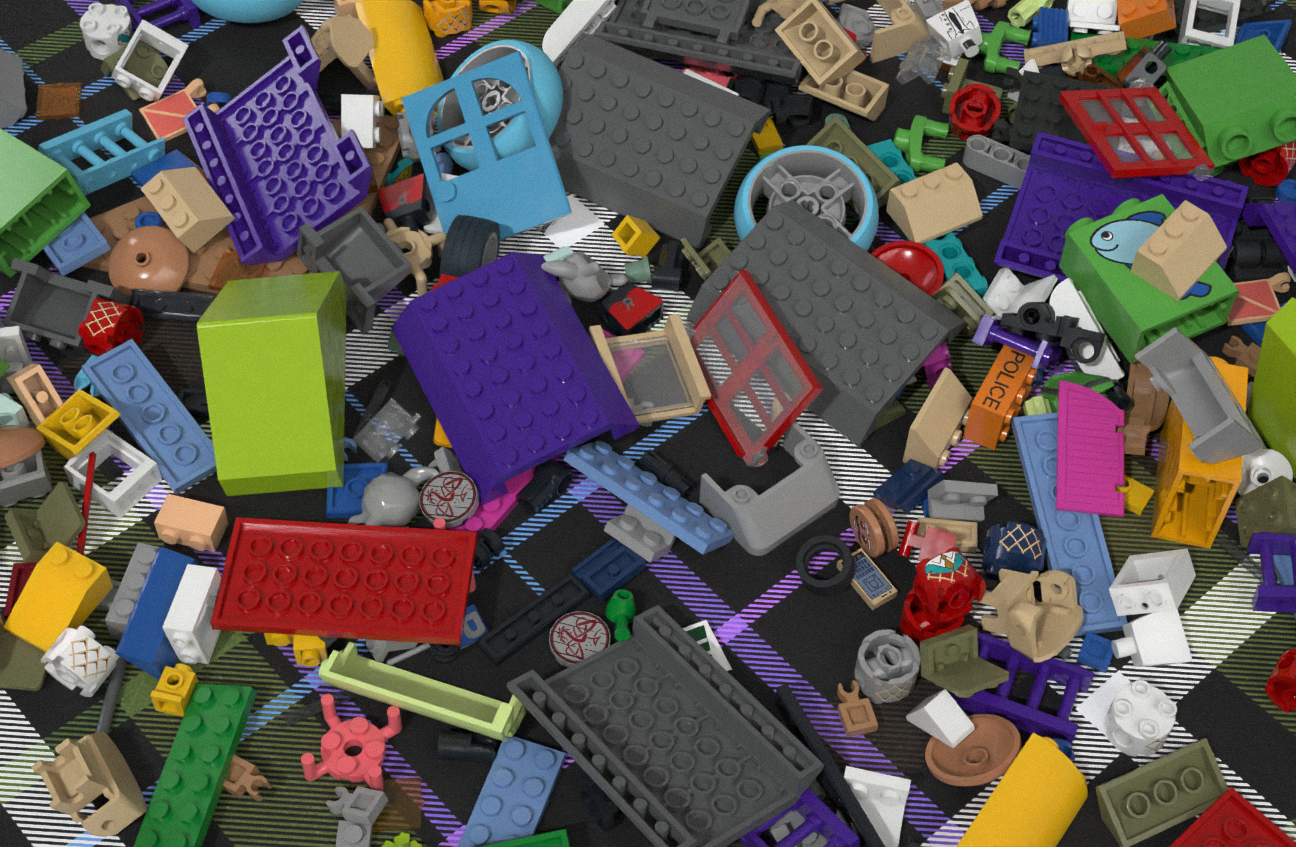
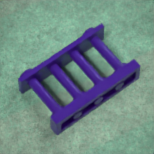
(185, 11)
(992, 333)
(1270, 596)
(1028, 717)
(817, 819)

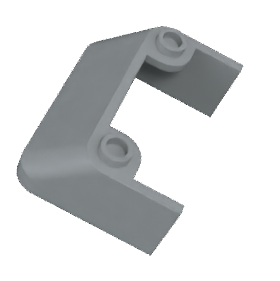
(1202, 398)
(782, 510)

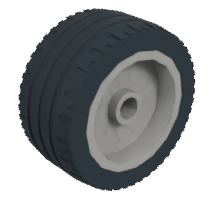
(469, 245)

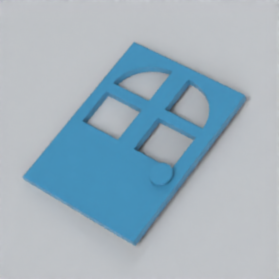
(511, 191)

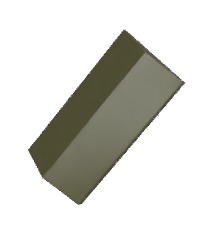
(841, 139)
(1161, 793)

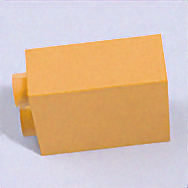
(1192, 494)

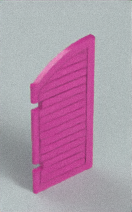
(1088, 452)

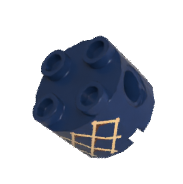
(1014, 549)

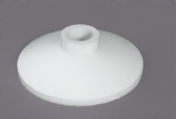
(1262, 463)

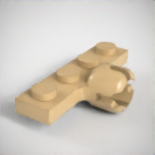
(1077, 53)

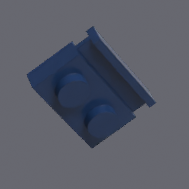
(908, 486)
(608, 568)

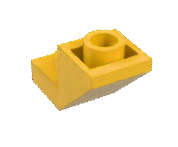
(307, 649)

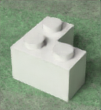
(361, 115)

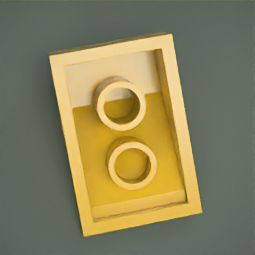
(76, 423)
(58, 596)

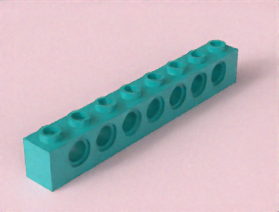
(946, 246)

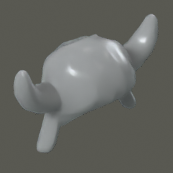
(583, 277)
(392, 498)

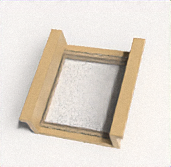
(655, 371)

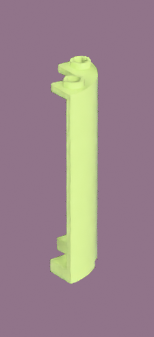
(422, 694)

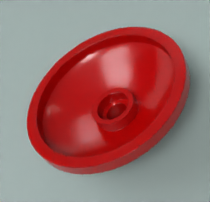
(914, 263)

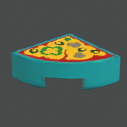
(402, 173)

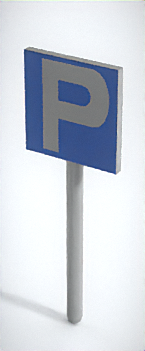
(473, 630)

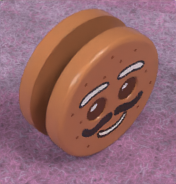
(874, 527)

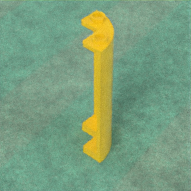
(401, 50)
(1031, 801)

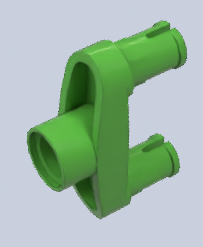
(992, 44)
(911, 140)

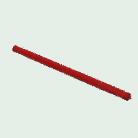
(86, 501)

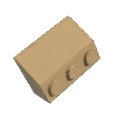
(820, 42)
(851, 92)
(934, 204)
(188, 205)
(1179, 251)
(939, 422)

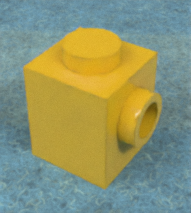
(635, 236)

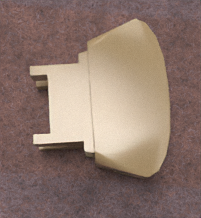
(1034, 627)
(83, 774)

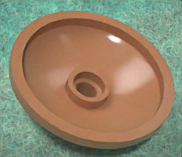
(164, 267)
(18, 444)
(979, 756)

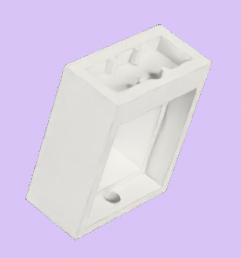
(1200, 38)
(161, 41)
(131, 489)
(1152, 579)
(191, 613)

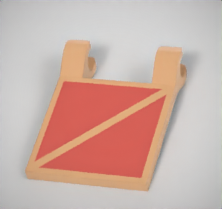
(166, 115)
(1257, 299)

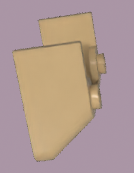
(895, 39)

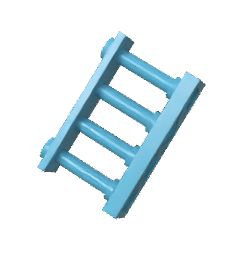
(98, 135)

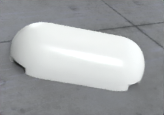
(574, 24)
(1070, 302)

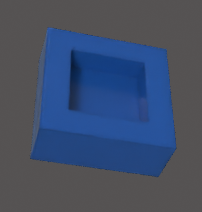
(1095, 652)

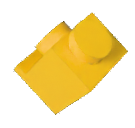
(174, 690)

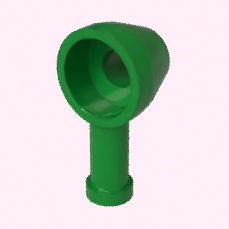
(621, 610)

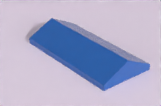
(1274, 30)
(144, 638)

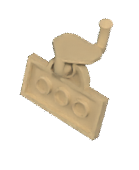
(350, 42)

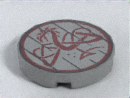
(449, 497)
(578, 637)

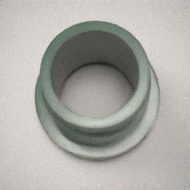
(638, 271)

